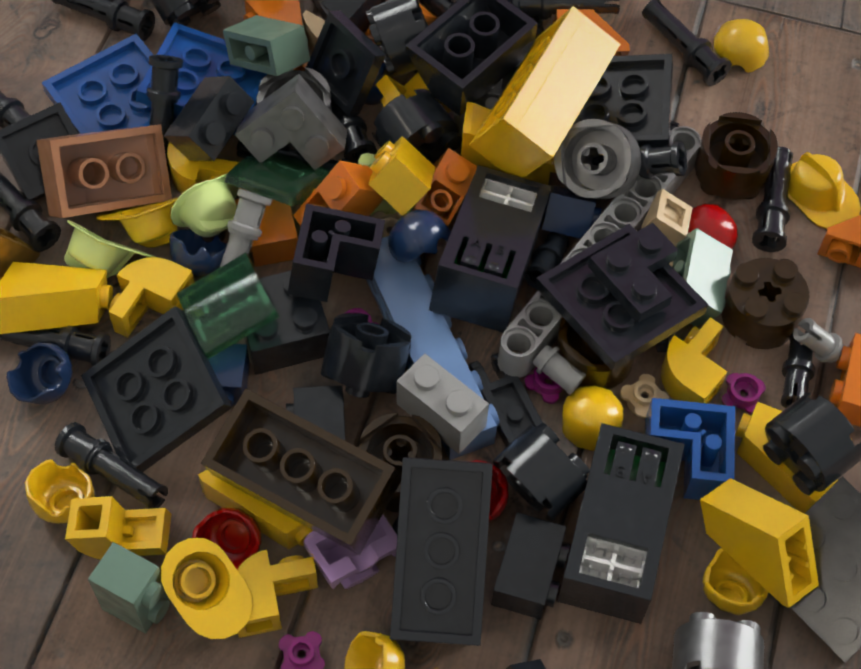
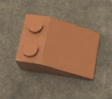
(104, 170)

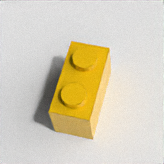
(401, 175)

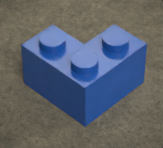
(707, 437)

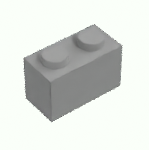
(443, 402)

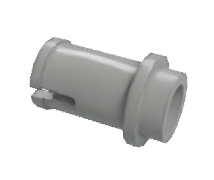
(824, 344)
(558, 369)

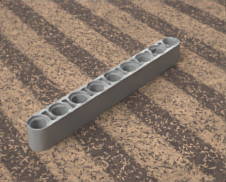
(623, 210)

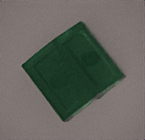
(277, 178)
(227, 305)

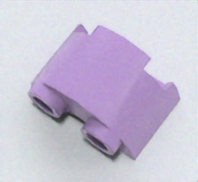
(345, 566)

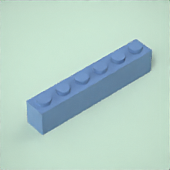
(405, 298)

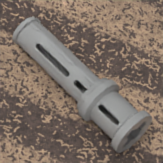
(245, 224)

